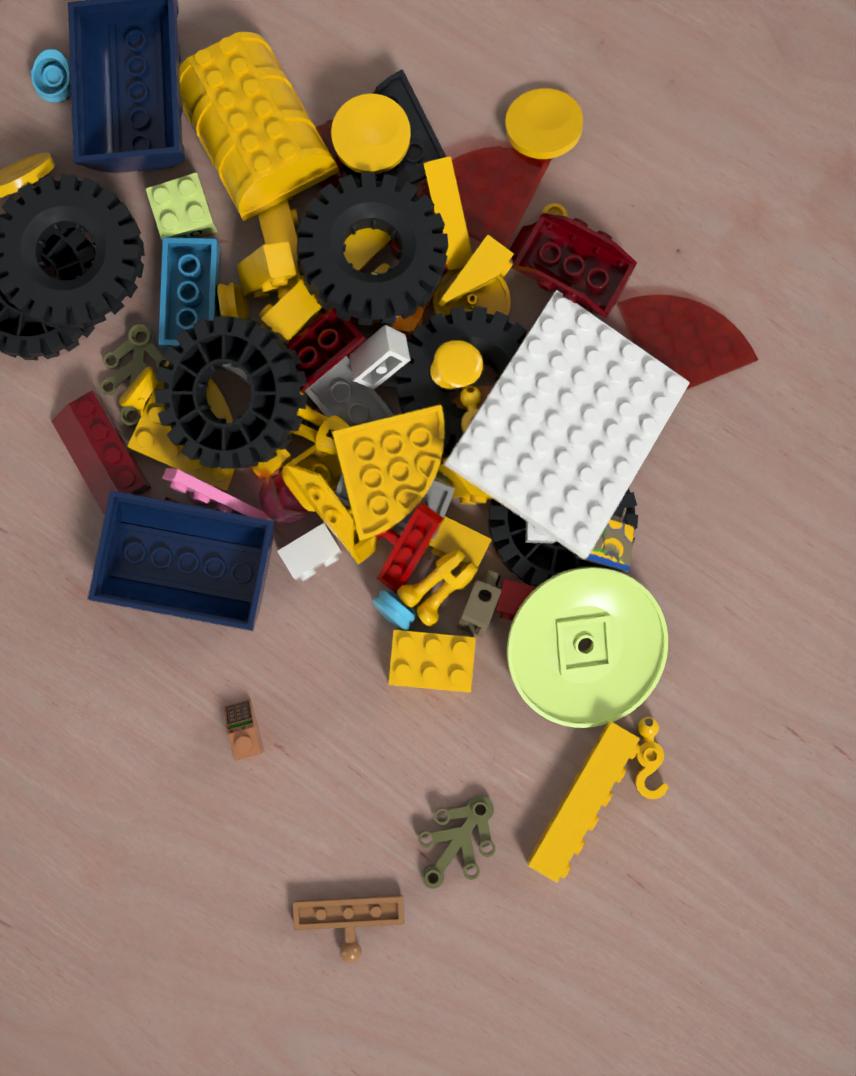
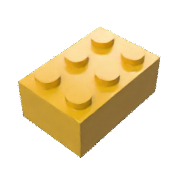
(432, 661)

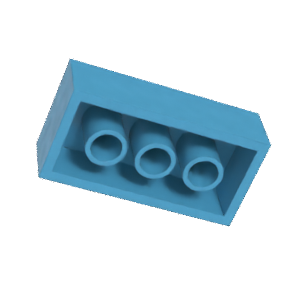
(187, 285)

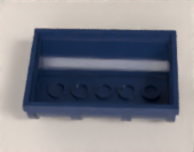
(125, 84)
(182, 560)

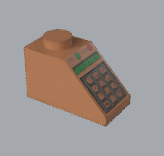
(243, 730)

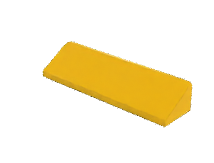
(447, 202)

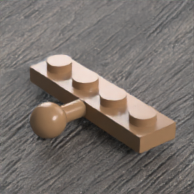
(348, 914)

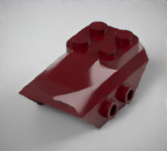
(574, 261)

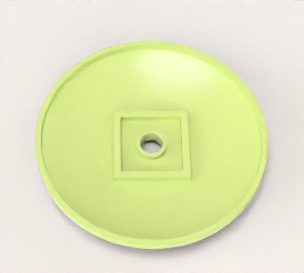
(616, 669)

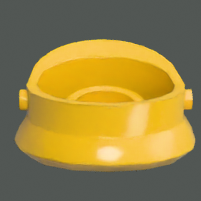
(232, 301)
(456, 365)
(140, 390)

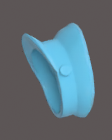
(51, 76)
(394, 609)

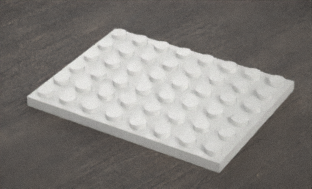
(568, 424)

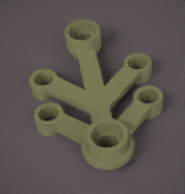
(134, 367)
(460, 837)

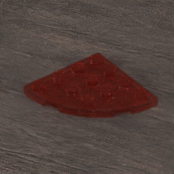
(495, 190)
(686, 336)

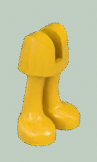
(326, 424)
(428, 609)

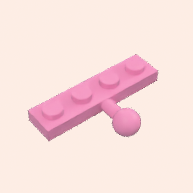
(202, 493)

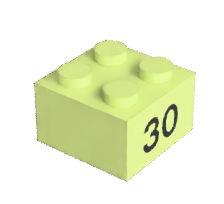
(181, 208)

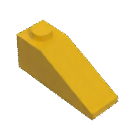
(482, 269)

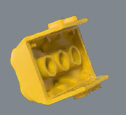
(313, 482)

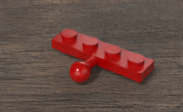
(408, 546)

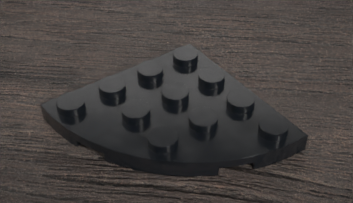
(423, 141)

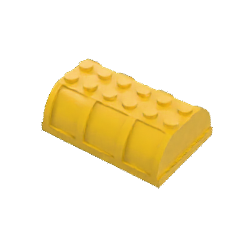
(252, 123)

